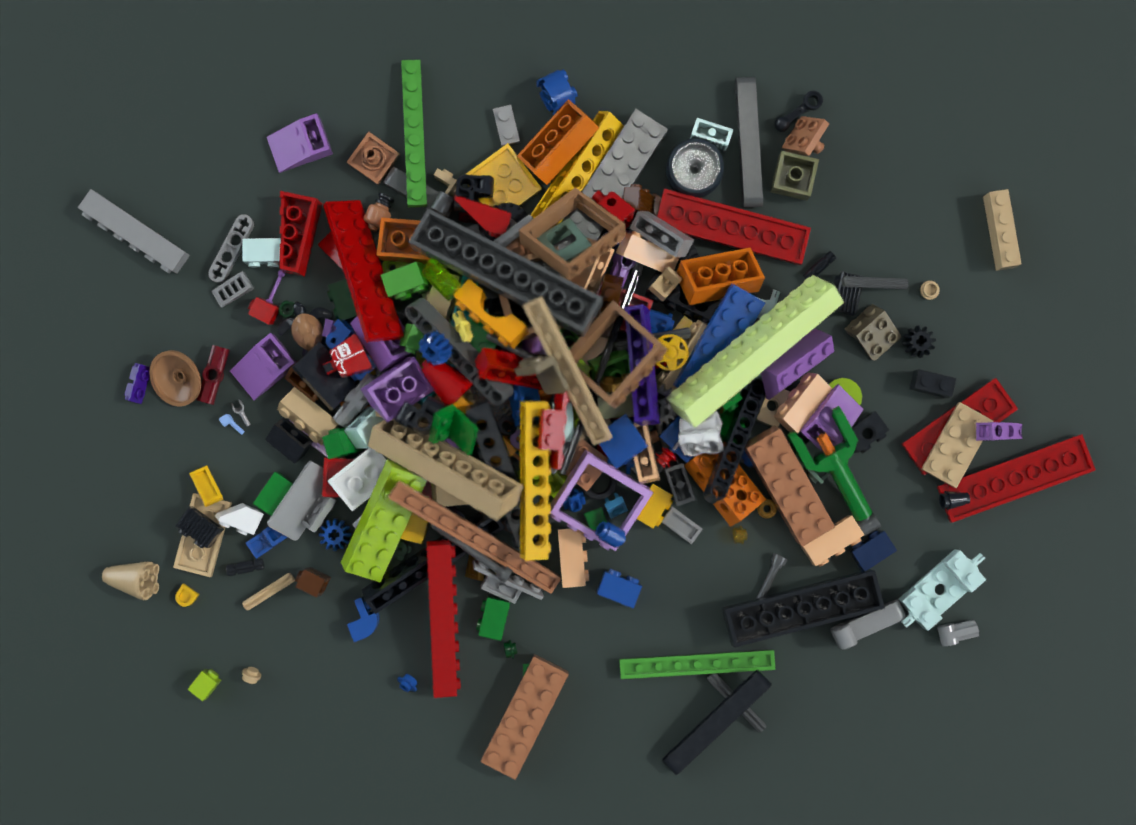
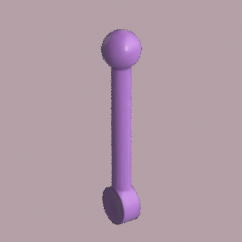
(281, 273)

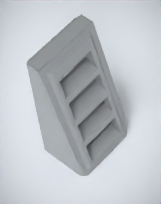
(235, 295)

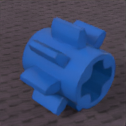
(574, 500)

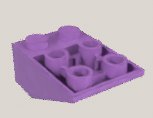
(299, 143)
(263, 366)
(822, 419)

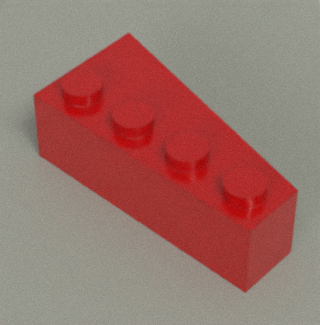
(297, 231)

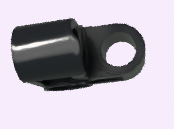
(479, 187)
(410, 416)

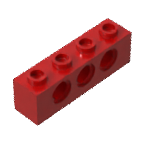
(500, 367)

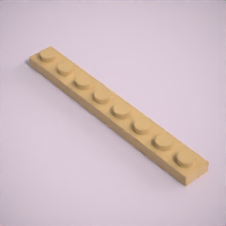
(578, 390)

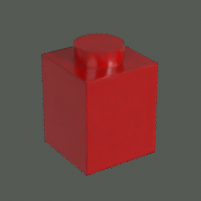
(263, 310)

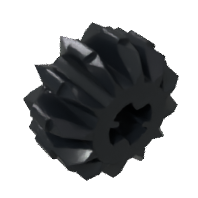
(919, 334)

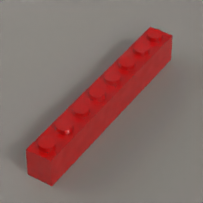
(442, 618)

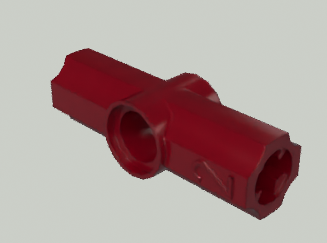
(216, 362)

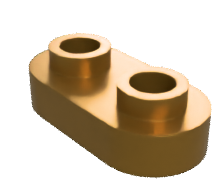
(610, 384)

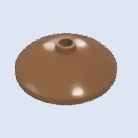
(175, 378)

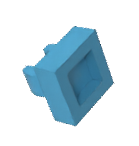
(615, 506)

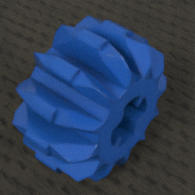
(435, 348)
(339, 540)

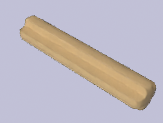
(268, 591)

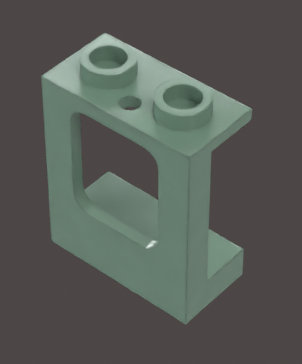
(560, 232)

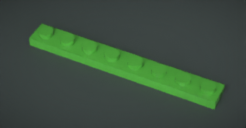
(414, 133)
(697, 664)

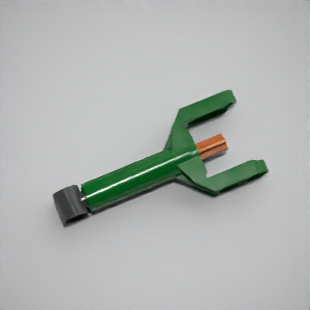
(835, 461)

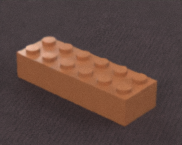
(788, 485)
(524, 716)

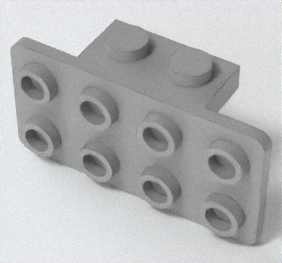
(302, 504)

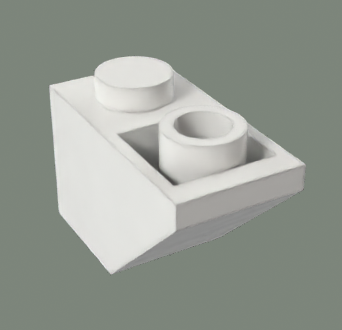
(241, 517)

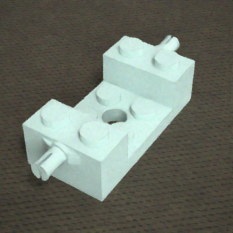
(956, 575)

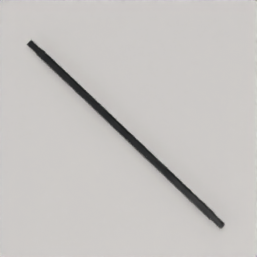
(601, 368)

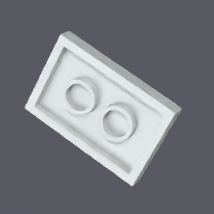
(358, 478)

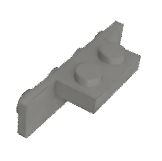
(511, 589)

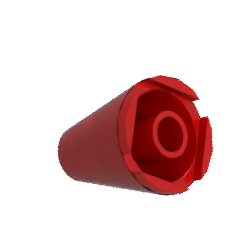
(446, 381)

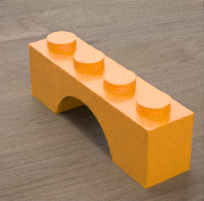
(508, 328)

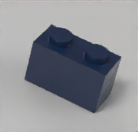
(872, 550)

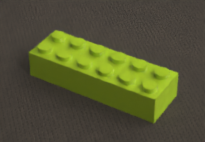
(380, 525)

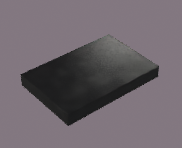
(329, 388)

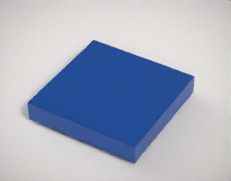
(625, 442)

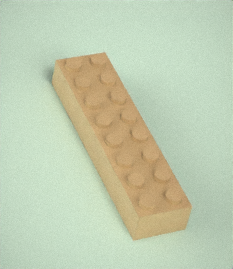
(447, 468)

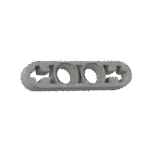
(228, 247)

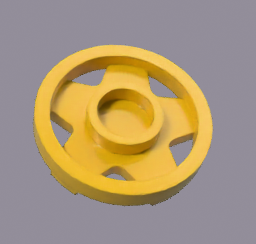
(673, 352)

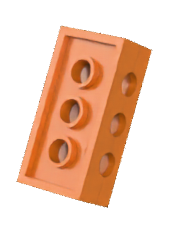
(742, 495)

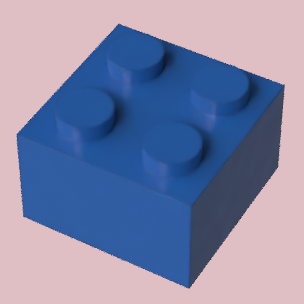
(619, 588)

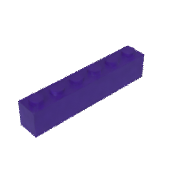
(645, 396)

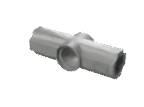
(354, 403)

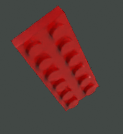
(988, 400)

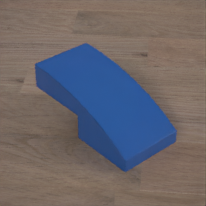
(264, 542)

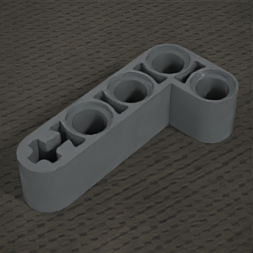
(436, 201)

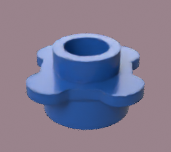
(407, 683)

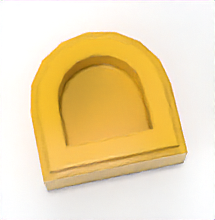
(186, 596)

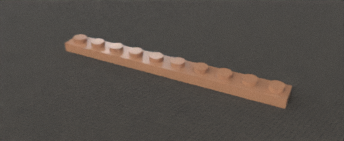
(473, 536)

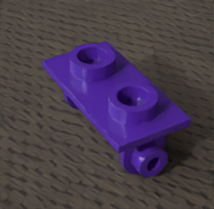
(136, 391)

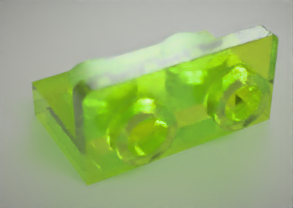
(441, 278)

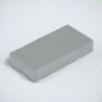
(681, 525)

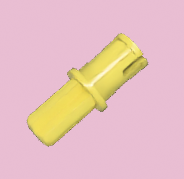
(462, 326)

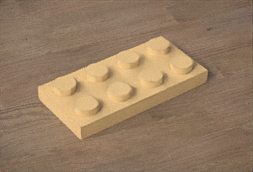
(955, 446)
(190, 556)

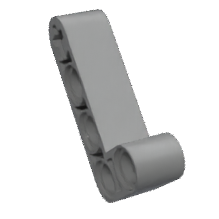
(850, 631)

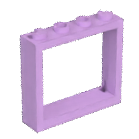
(617, 474)

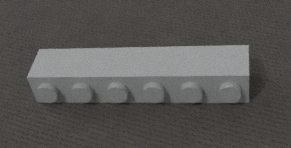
(133, 231)

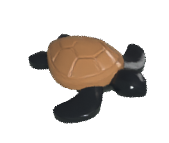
(305, 327)

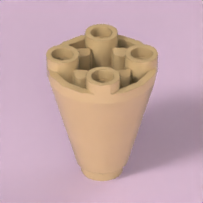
(134, 579)

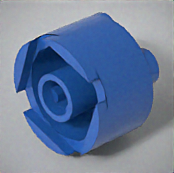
(556, 90)

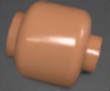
(374, 214)

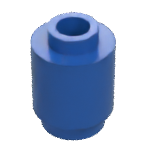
(610, 534)

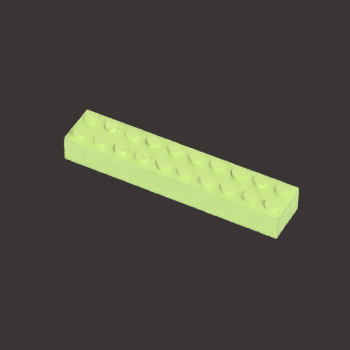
(754, 350)

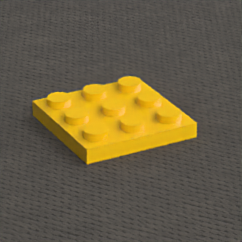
(511, 178)

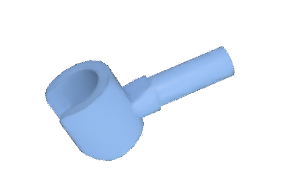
(227, 419)

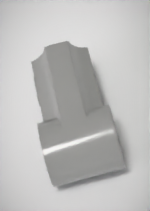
(953, 633)

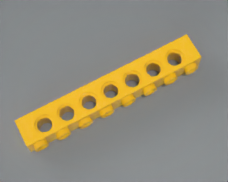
(562, 183)
(528, 471)

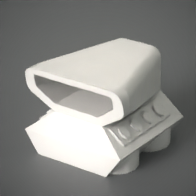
(703, 438)

